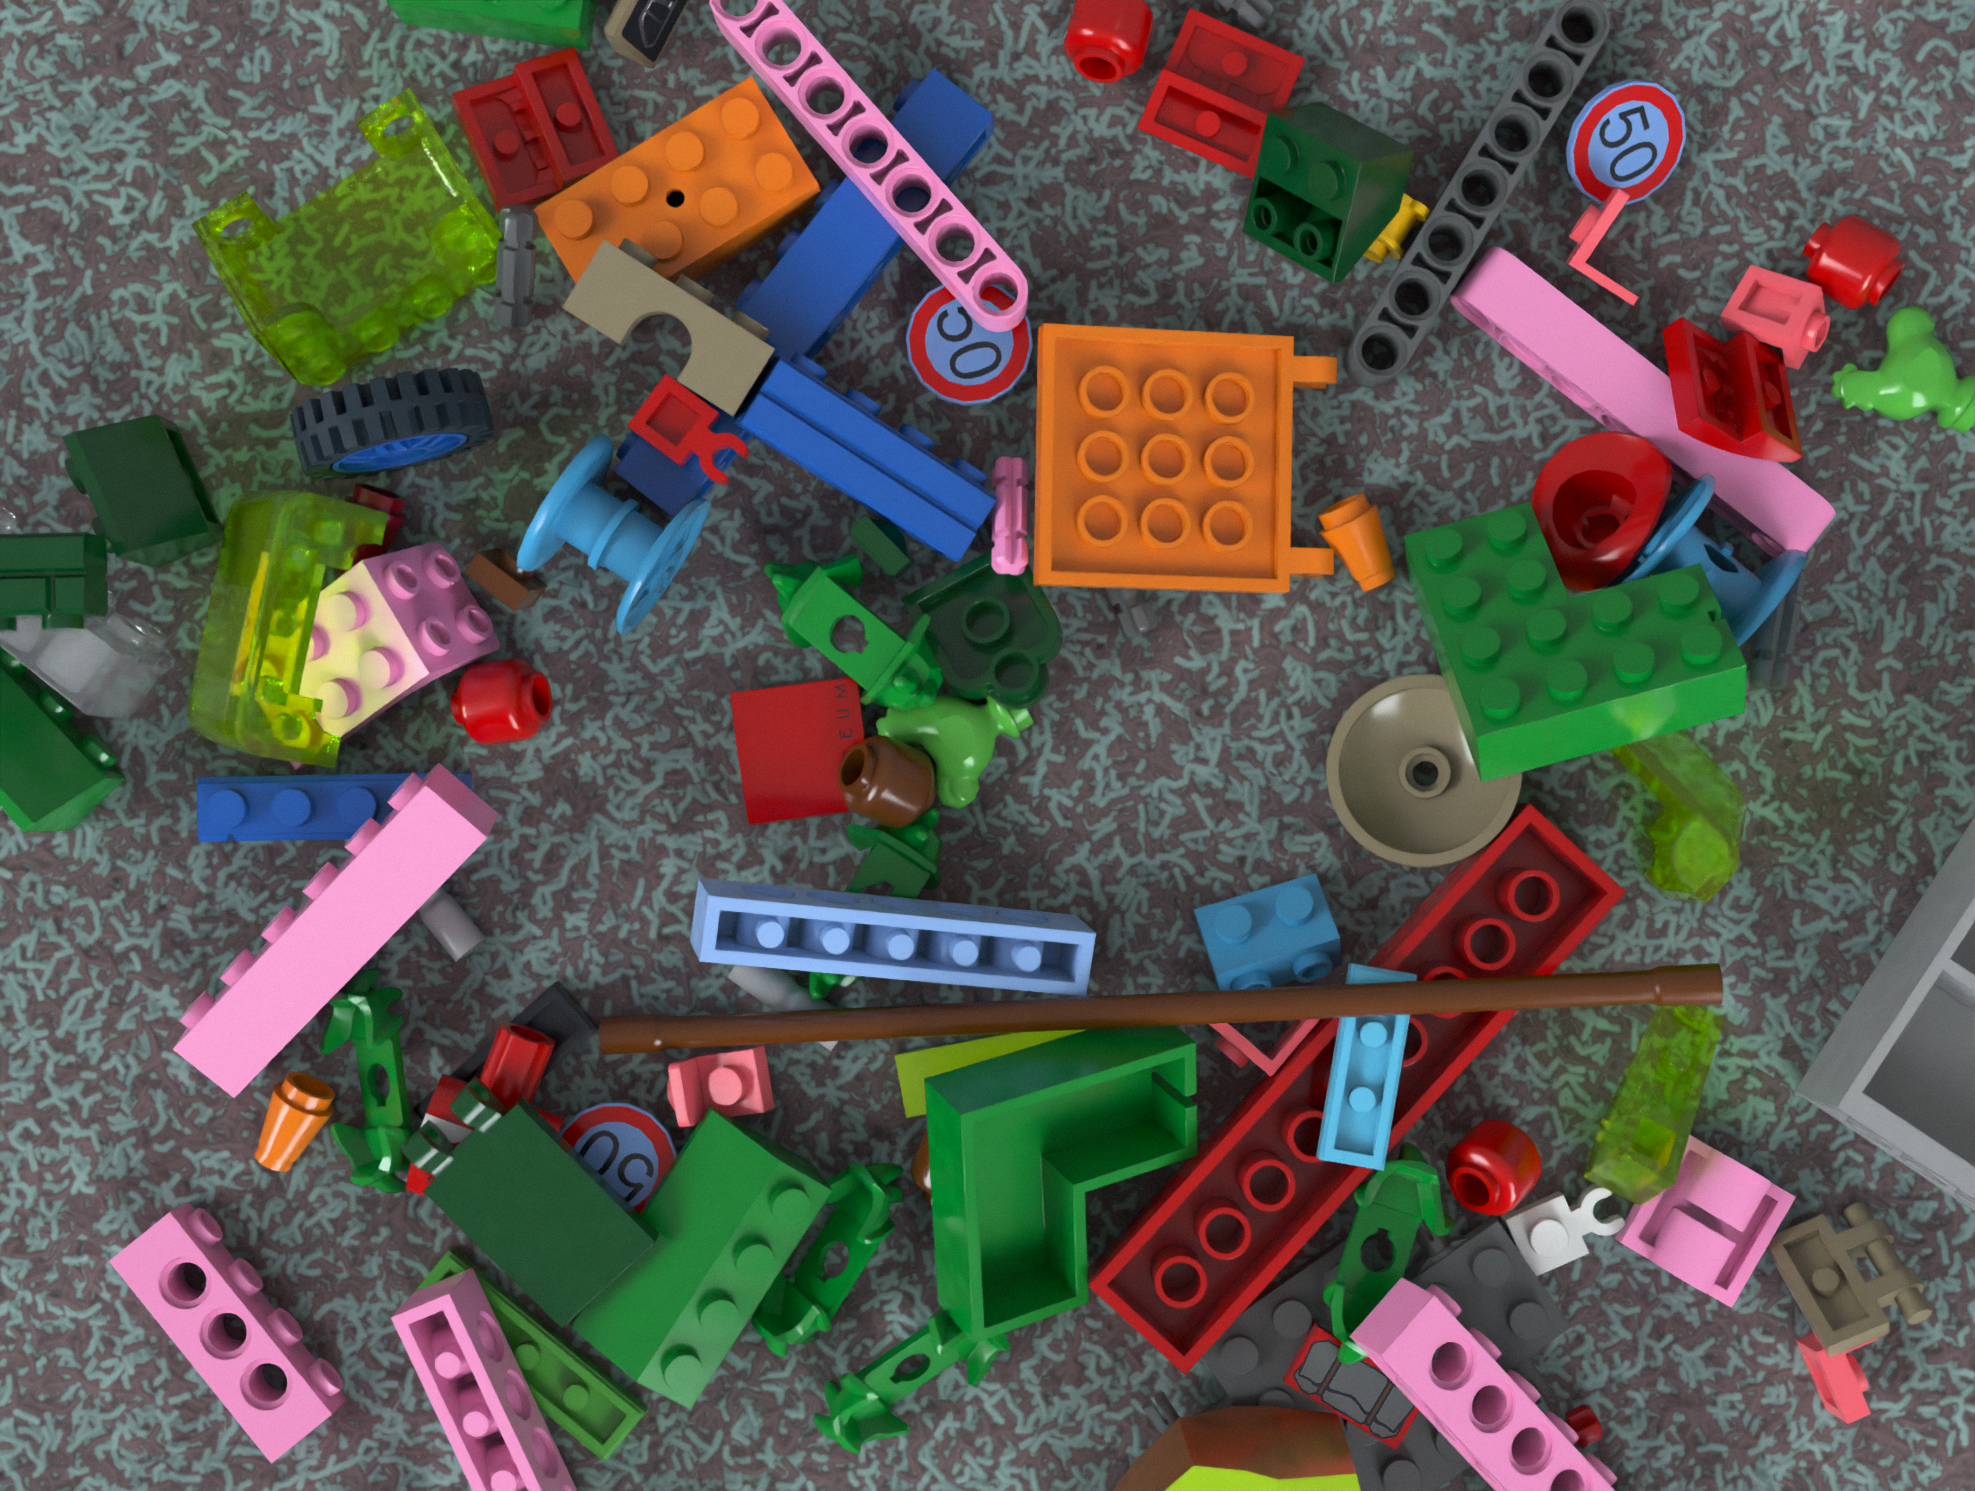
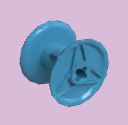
(611, 533)
(1676, 543)

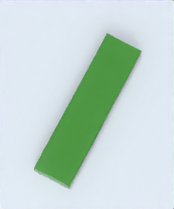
(558, 1375)

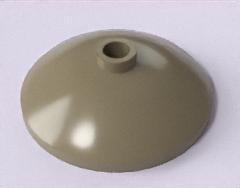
(1375, 787)

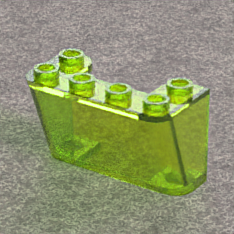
(361, 255)

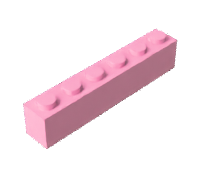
(336, 930)

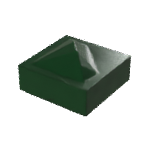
(883, 544)

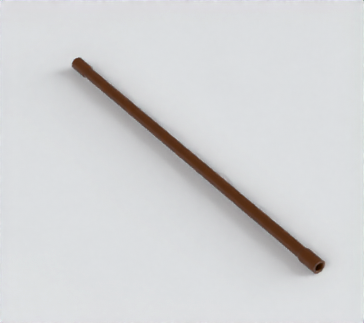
(1660, 986)

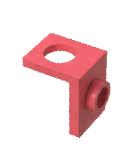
(1588, 233)
(1242, 1050)

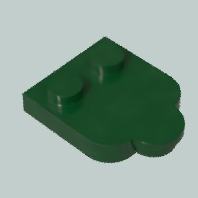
(990, 632)

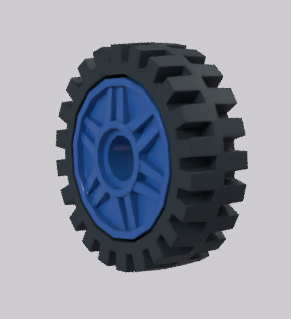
(391, 423)

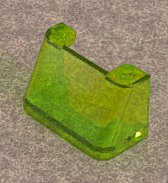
(265, 618)
(1702, 818)

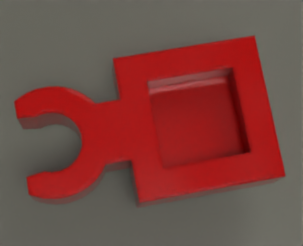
(681, 425)

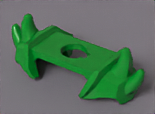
(891, 668)
(902, 857)
(363, 1019)
(1396, 1202)
(861, 1220)
(865, 1402)

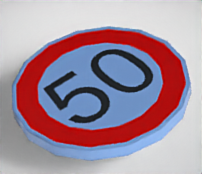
(1626, 140)
(959, 356)
(624, 1147)

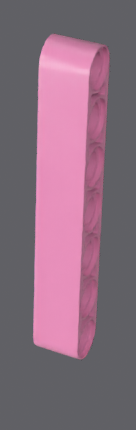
(881, 181)
(1632, 398)

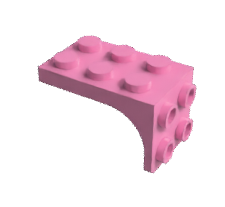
(390, 632)

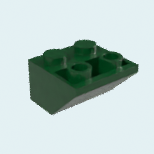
(1324, 187)
(143, 490)

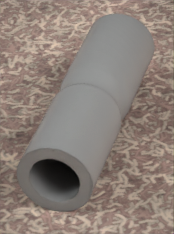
(450, 924)
(777, 991)

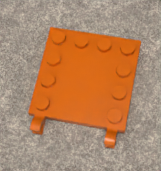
(1169, 459)

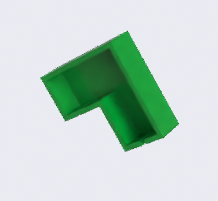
(1558, 673)
(1021, 1147)

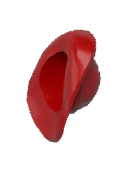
(1603, 480)

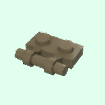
(1831, 1289)

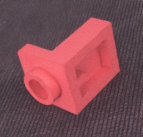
(1779, 313)
(727, 1080)
(1836, 1379)

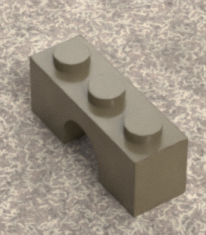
(624, 290)

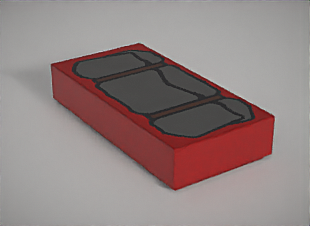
(1352, 1391)

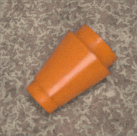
(1358, 540)
(293, 1119)

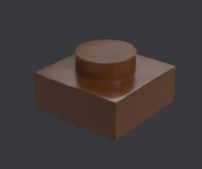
(498, 574)

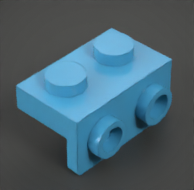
(1271, 936)

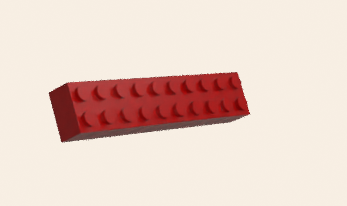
(1256, 1181)

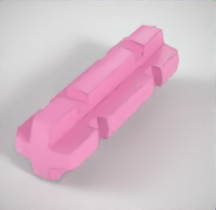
(1010, 516)

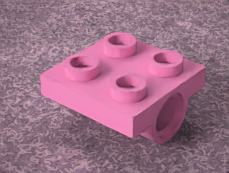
(1709, 1222)

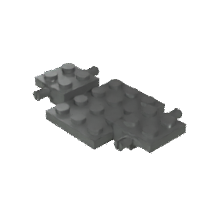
(1475, 1269)

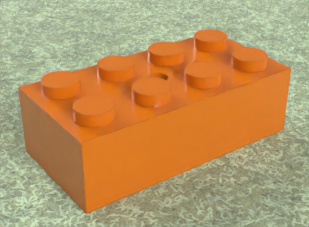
(736, 179)

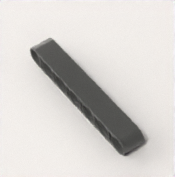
(1497, 171)

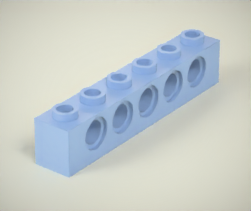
(890, 937)

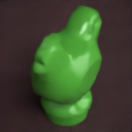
(1911, 377)
(958, 739)

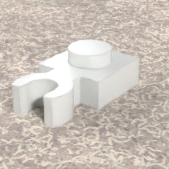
(1552, 1232)

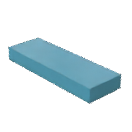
(1363, 1080)

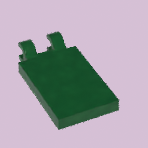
(530, 1202)

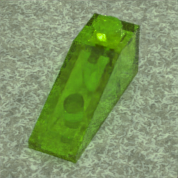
(1655, 1105)

